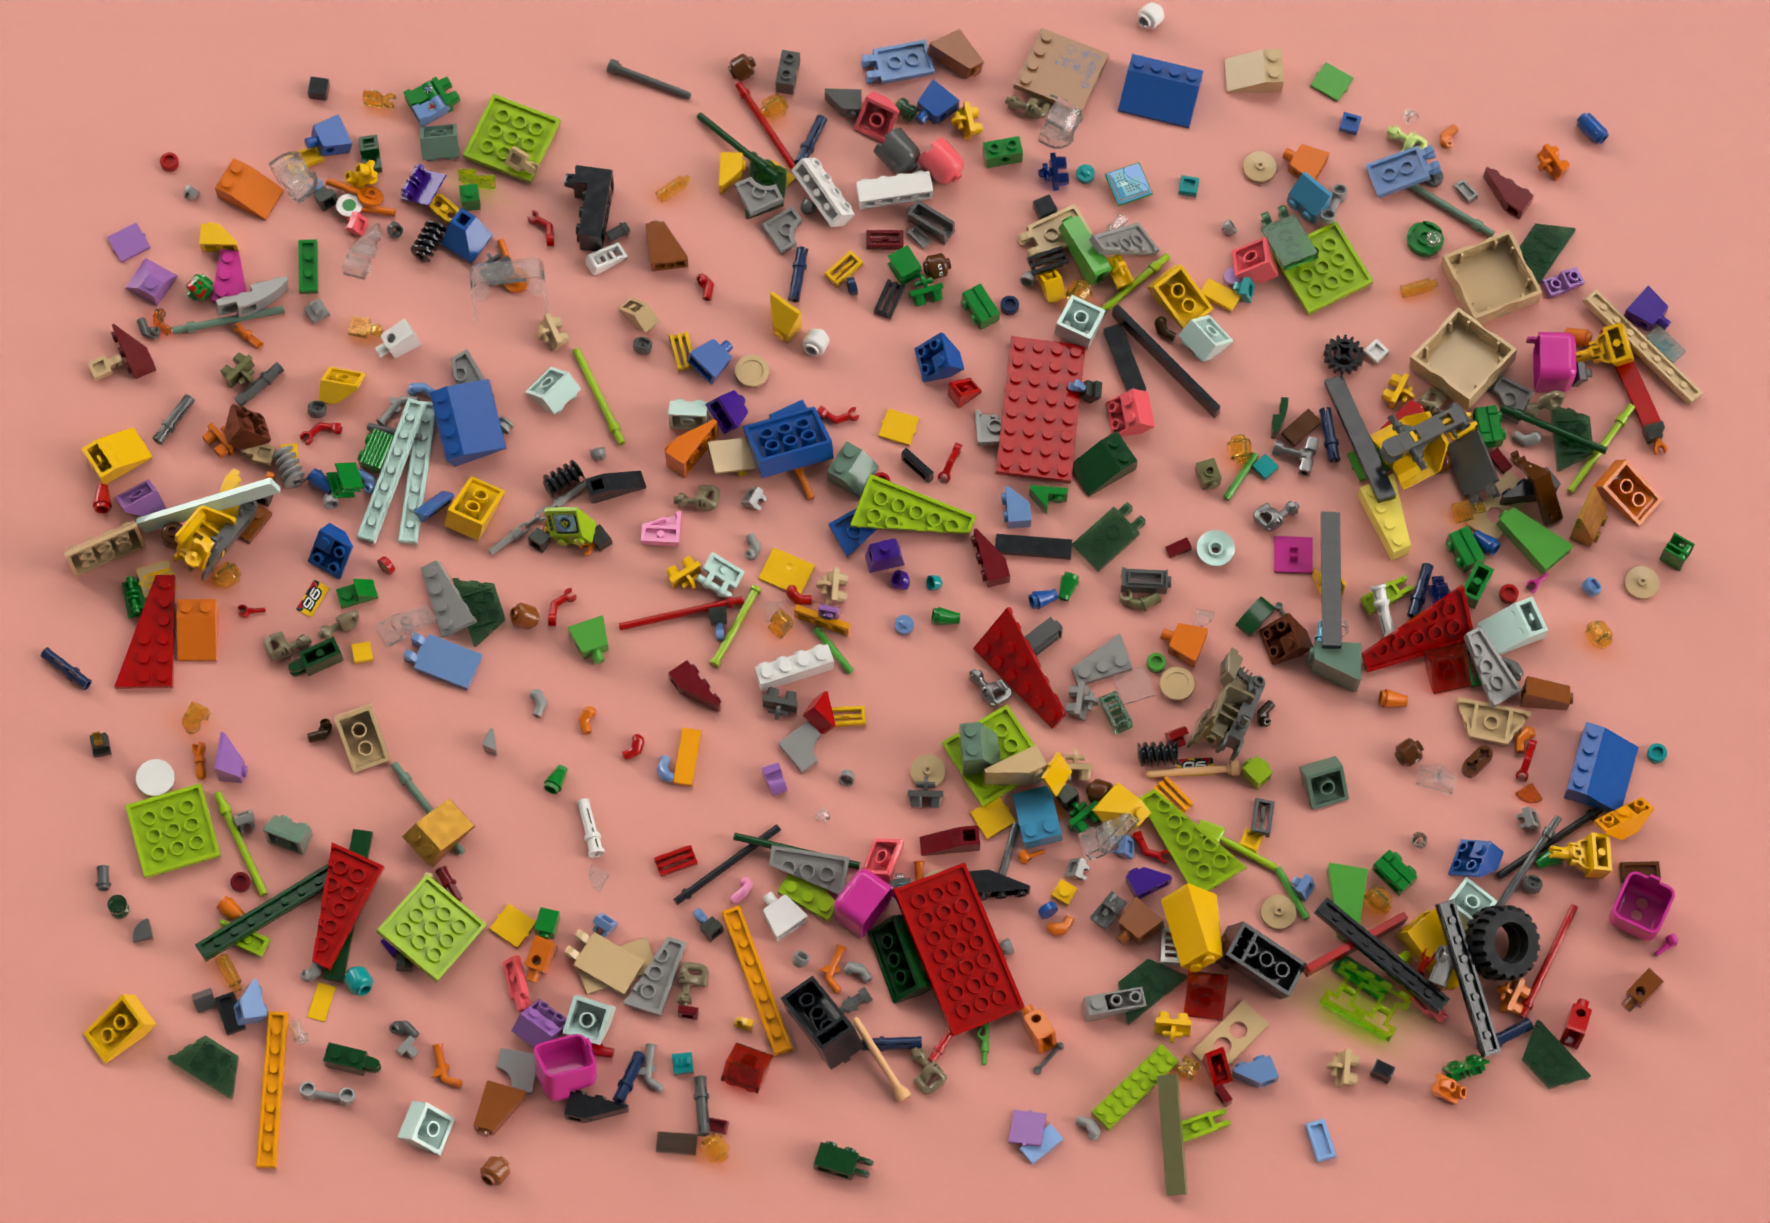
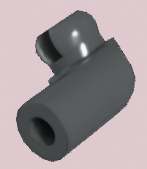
(152, 333)
(1514, 667)
(404, 1026)

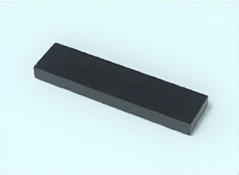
(1124, 357)
(1034, 546)

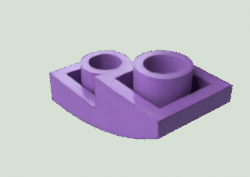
(1562, 283)
(828, 612)

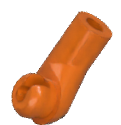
(1445, 136)
(584, 718)
(1525, 734)
(1062, 927)

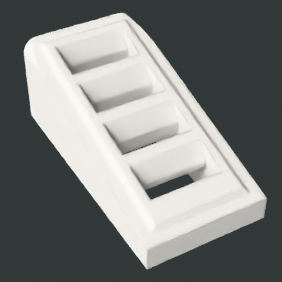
(595, 264)
(1168, 961)

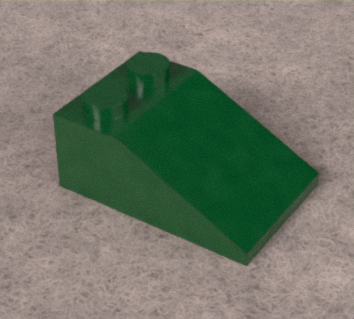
(1104, 464)

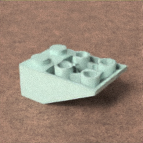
(1515, 626)

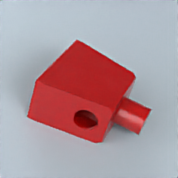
(1576, 1024)

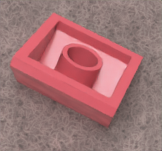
(884, 857)

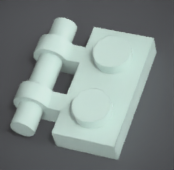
(723, 571)

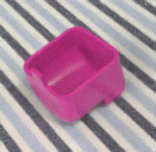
(565, 1065)

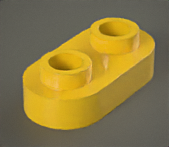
(445, 210)

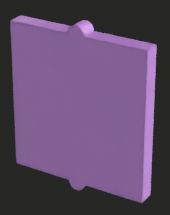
(128, 242)
(1027, 1128)

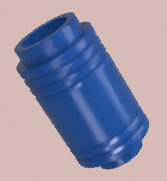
(1592, 128)

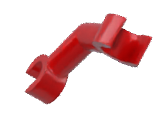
(546, 224)
(825, 414)
(334, 428)
(950, 461)
(552, 616)
(1527, 759)
(1147, 852)
(1425, 962)

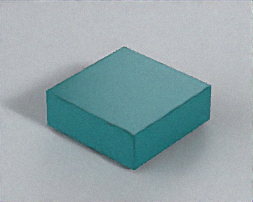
(1188, 186)
(1265, 467)

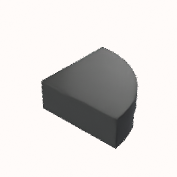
(142, 931)

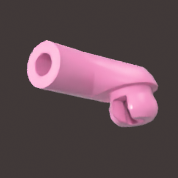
(743, 891)

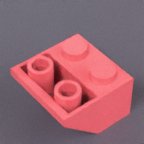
(1130, 413)

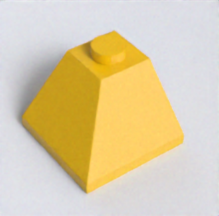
(785, 318)
(339, 384)
(1118, 802)

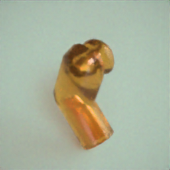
(158, 320)

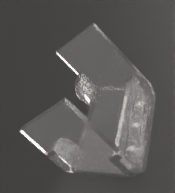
(507, 272)

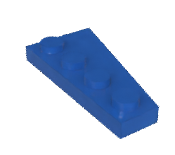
(849, 537)

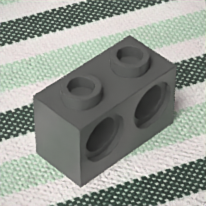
(787, 72)

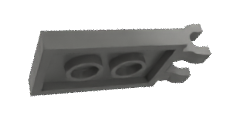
(1473, 466)

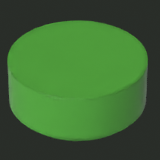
(1156, 662)

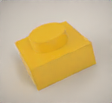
(1064, 892)

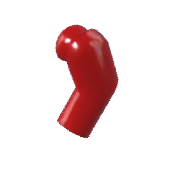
(636, 747)
(600, 1050)

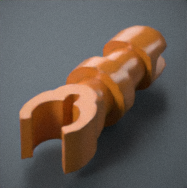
(247, 335)
(199, 760)

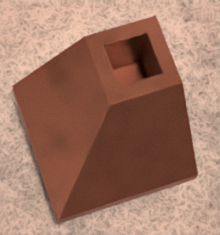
(245, 428)
(1285, 639)

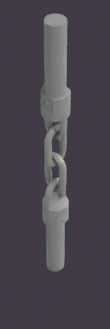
(516, 532)

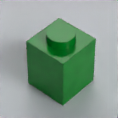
(470, 197)
(547, 923)

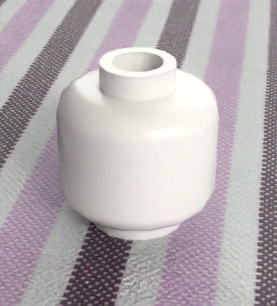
(1150, 15)
(815, 342)

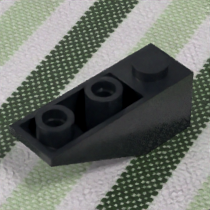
(613, 485)
(1524, 491)
(997, 885)
(588, 1108)

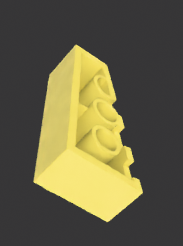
(1387, 520)

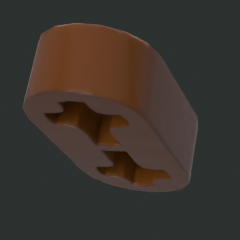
(1474, 758)

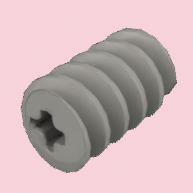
(287, 467)

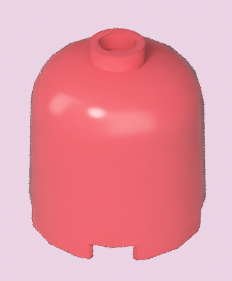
(942, 162)

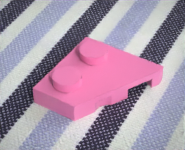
(662, 531)

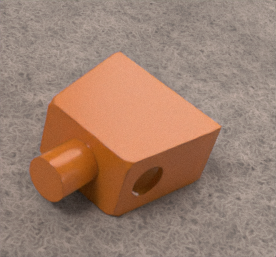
(1306, 159)
(1185, 642)
(540, 949)
(1039, 1029)

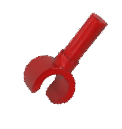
(248, 611)

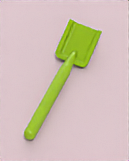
(1217, 833)

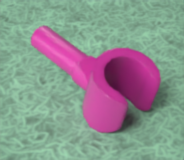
(1536, 582)
(1671, 940)

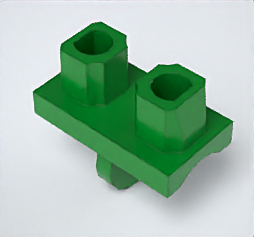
(934, 290)
(1077, 823)

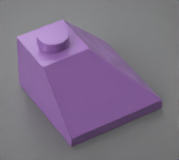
(151, 282)
(141, 499)
(229, 763)

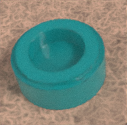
(1656, 753)

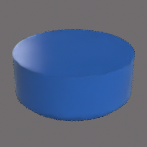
(1047, 910)

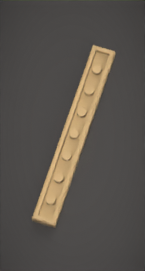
(1644, 349)

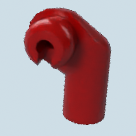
(707, 285)
(796, 597)

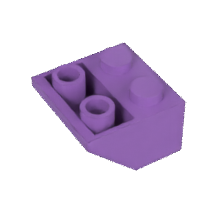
(539, 1024)

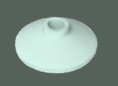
(1218, 540)

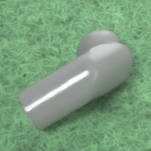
(1091, 1125)

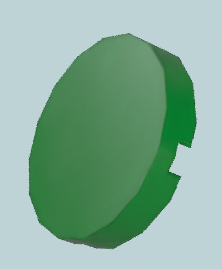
(1417, 239)

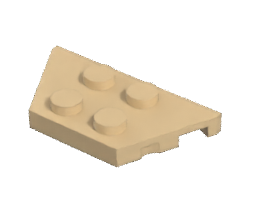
(1489, 724)

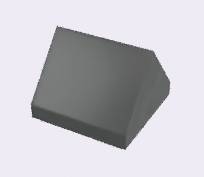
(204, 1000)

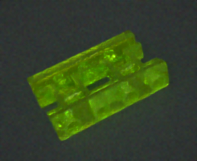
(1358, 1014)

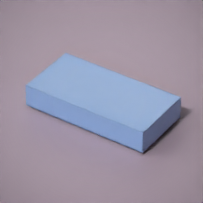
(1050, 1139)
(1320, 1140)

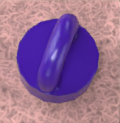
(900, 580)

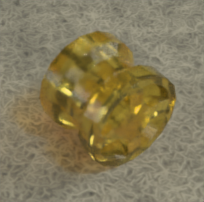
(1188, 1067)

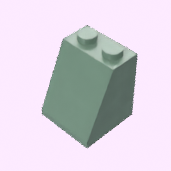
(1337, 665)
(977, 748)

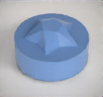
(1591, 586)
(904, 625)

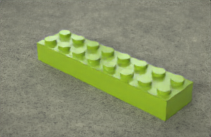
(1134, 1087)

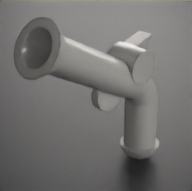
(395, 407)
(650, 1068)

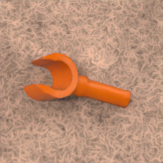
(1025, 857)

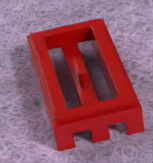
(658, 859)

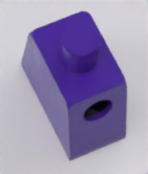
(1648, 311)
(728, 410)
(884, 555)

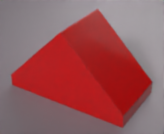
(963, 391)
(820, 713)
(1217, 1066)

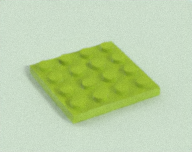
(510, 125)
(1331, 275)
(1011, 741)
(173, 830)
(431, 928)

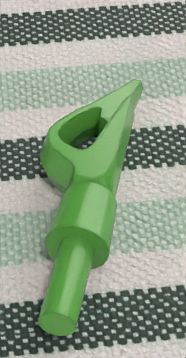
(985, 1042)

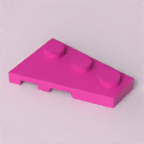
(229, 275)

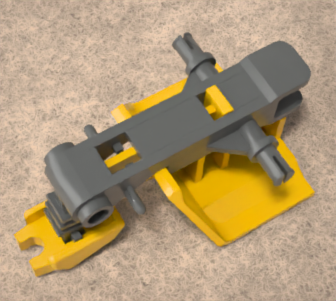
(1418, 443)
(220, 526)

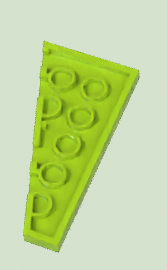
(899, 508)
(1194, 851)

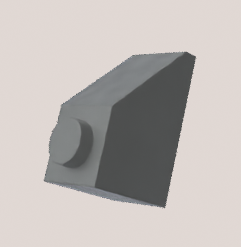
(845, 101)

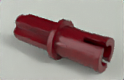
(448, 883)

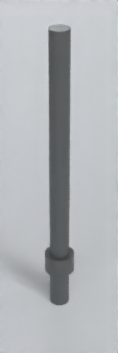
(1547, 833)

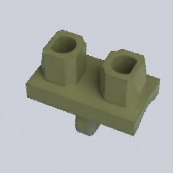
(241, 372)

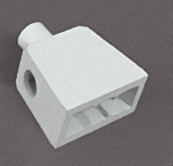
(398, 340)
(782, 915)

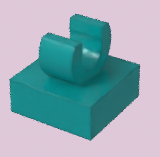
(1245, 289)
(682, 1063)

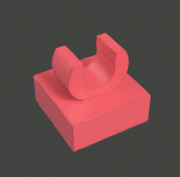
(357, 224)

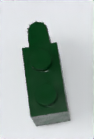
(316, 658)
(350, 1060)
(840, 1161)

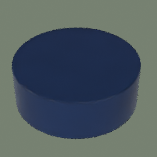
(852, 287)
(1009, 305)

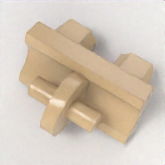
(549, 333)
(829, 586)
(1084, 768)
(1341, 1068)

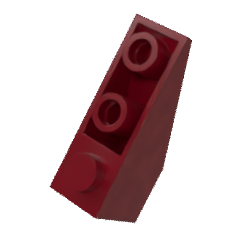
(1510, 196)
(136, 353)
(993, 563)
(689, 684)
(951, 841)

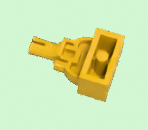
(1609, 347)
(1588, 855)

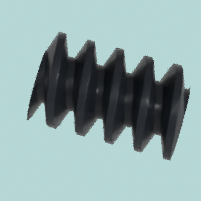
(426, 240)
(562, 477)
(1157, 753)

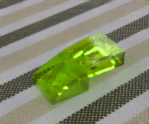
(470, 176)

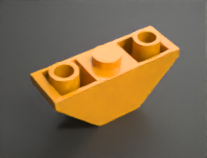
(1626, 819)

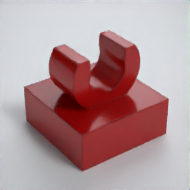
(1177, 734)

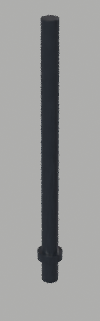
(1590, 815)
(686, 893)

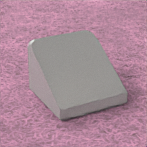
(489, 742)

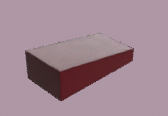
(1500, 460)
(1178, 547)
(718, 1125)

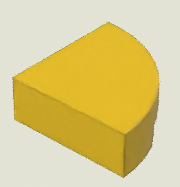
(744, 1023)

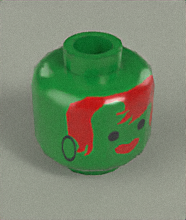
(199, 287)

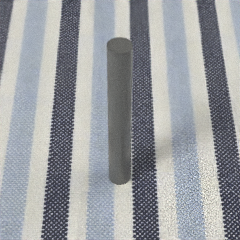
(391, 431)
(1009, 849)

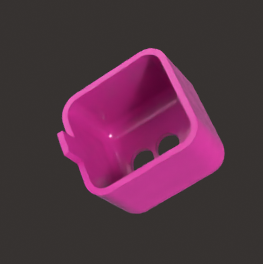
(1553, 361)
(862, 902)
(1659, 902)

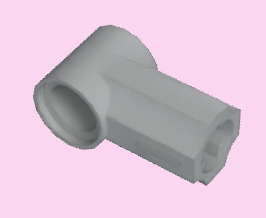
(1442, 967)

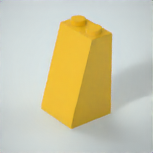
(1194, 926)
(1425, 933)

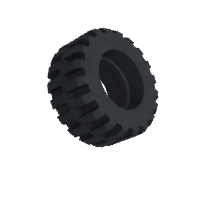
(1521, 936)

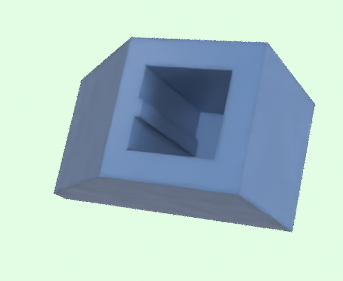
(1017, 509)
(250, 1005)
(1258, 1072)

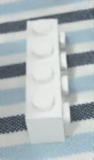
(894, 189)
(823, 192)
(795, 667)

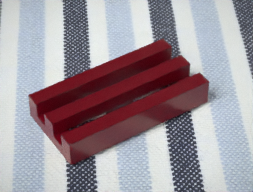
(884, 243)

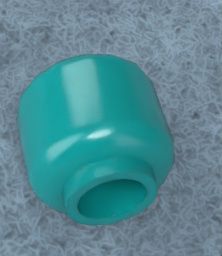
(358, 981)

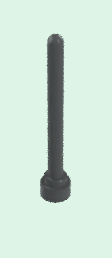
(615, 67)

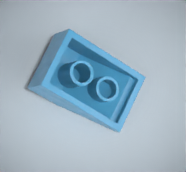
(1037, 817)

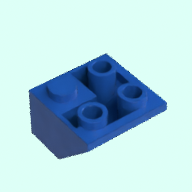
(466, 236)
(938, 358)
(331, 550)
(1475, 858)

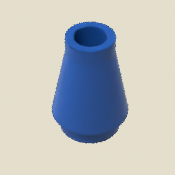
(319, 480)
(1487, 543)
(1039, 599)

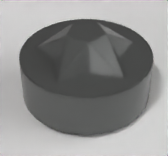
(1436, 180)
(642, 345)
(317, 409)
(1532, 884)

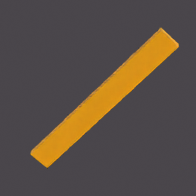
(757, 981)
(272, 1090)

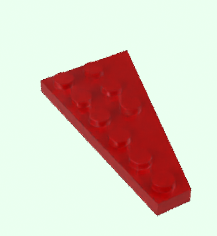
(1434, 627)
(151, 650)
(1015, 662)
(345, 894)

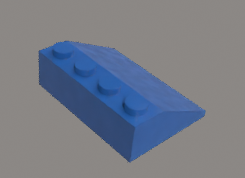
(1160, 91)
(468, 421)
(788, 442)
(1601, 769)

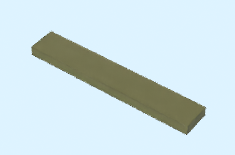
(1172, 1135)

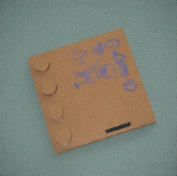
(1061, 69)

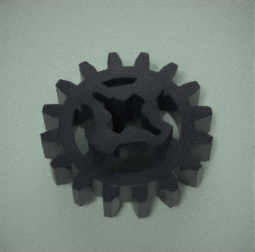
(1340, 361)

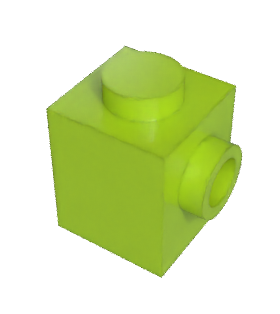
(1256, 771)

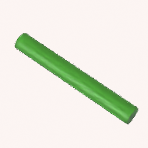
(1239, 478)
(834, 651)
(1291, 892)

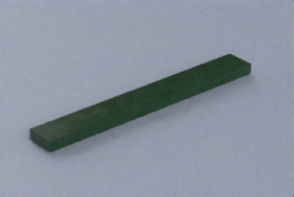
(361, 845)
(262, 915)

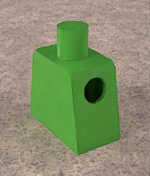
(590, 638)

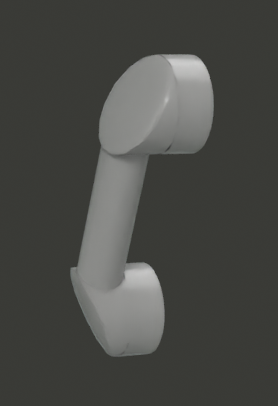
(1339, 195)
(309, 1092)

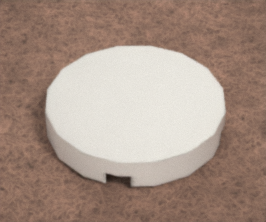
(155, 778)

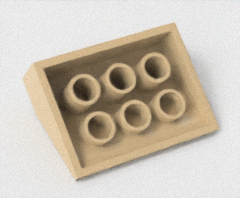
(104, 548)

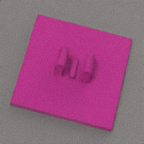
(1293, 554)

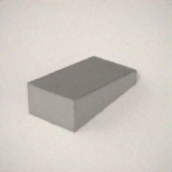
(1466, 191)
(919, 236)

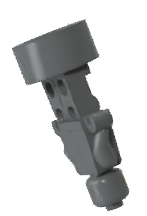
(851, 1004)

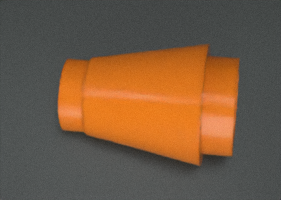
(1581, 336)
(1390, 698)
(230, 908)

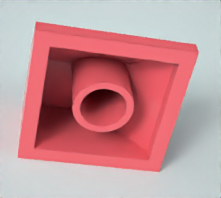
(877, 116)
(1255, 261)

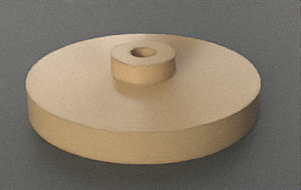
(1259, 167)
(752, 371)
(1641, 583)
(1177, 684)
(928, 766)
(1278, 912)

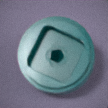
(1085, 173)

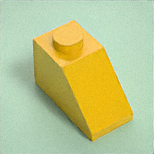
(730, 169)
(215, 237)
(1052, 286)

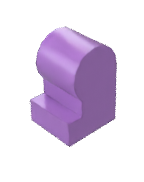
(774, 779)

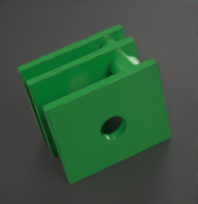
(904, 265)
(345, 480)
(1676, 553)

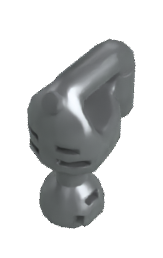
(1274, 516)
(989, 690)

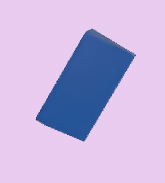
(434, 505)

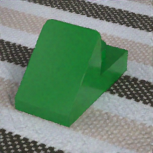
(1043, 494)
(357, 593)

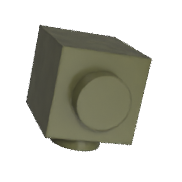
(1208, 474)

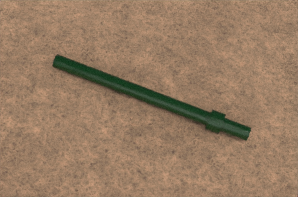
(762, 166)
(1519, 415)

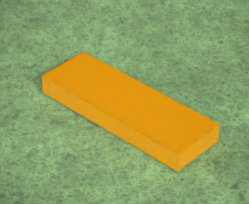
(812, 617)
(687, 757)

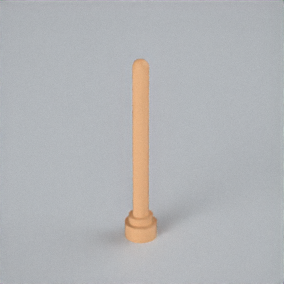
(1231, 768)
(900, 1091)

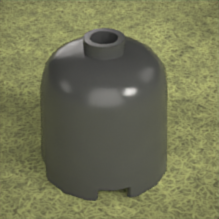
(898, 152)

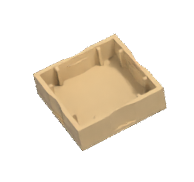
(1491, 278)
(1463, 358)

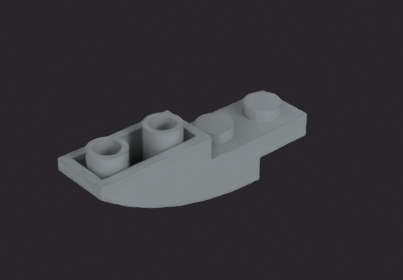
(261, 296)

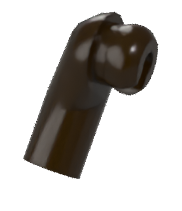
(1162, 330)
(1263, 713)
(322, 733)

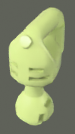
(1410, 140)

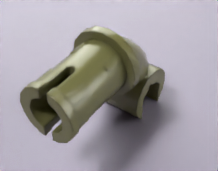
(1140, 603)

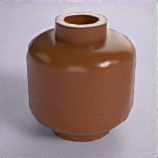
(524, 616)
(495, 1171)

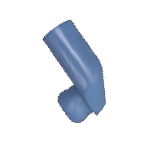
(419, 387)
(369, 481)
(663, 770)

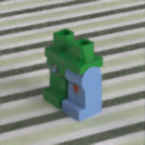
(431, 101)

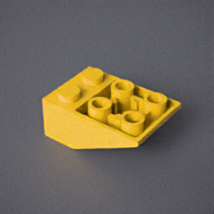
(116, 454)

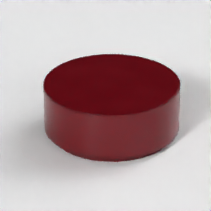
(240, 882)

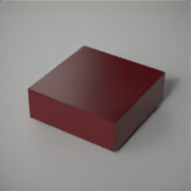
(688, 1012)
(1223, 1095)

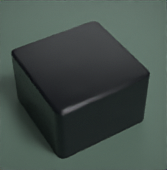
(318, 88)
(1044, 206)
(1382, 1071)

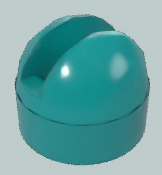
(934, 582)

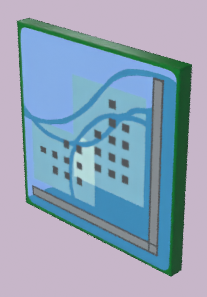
(1128, 184)

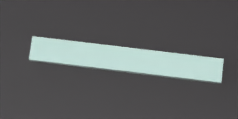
(391, 470)
(417, 478)
(217, 502)

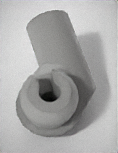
(1529, 439)
(755, 547)
(540, 700)
(854, 967)
(310, 974)

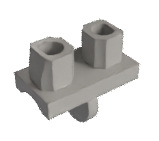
(1084, 701)

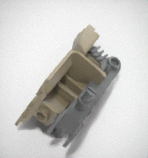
(1233, 710)

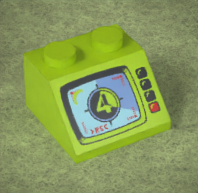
(570, 525)

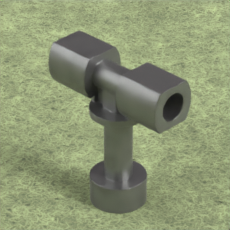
(1304, 455)

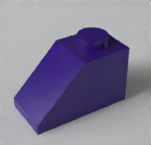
(1146, 881)

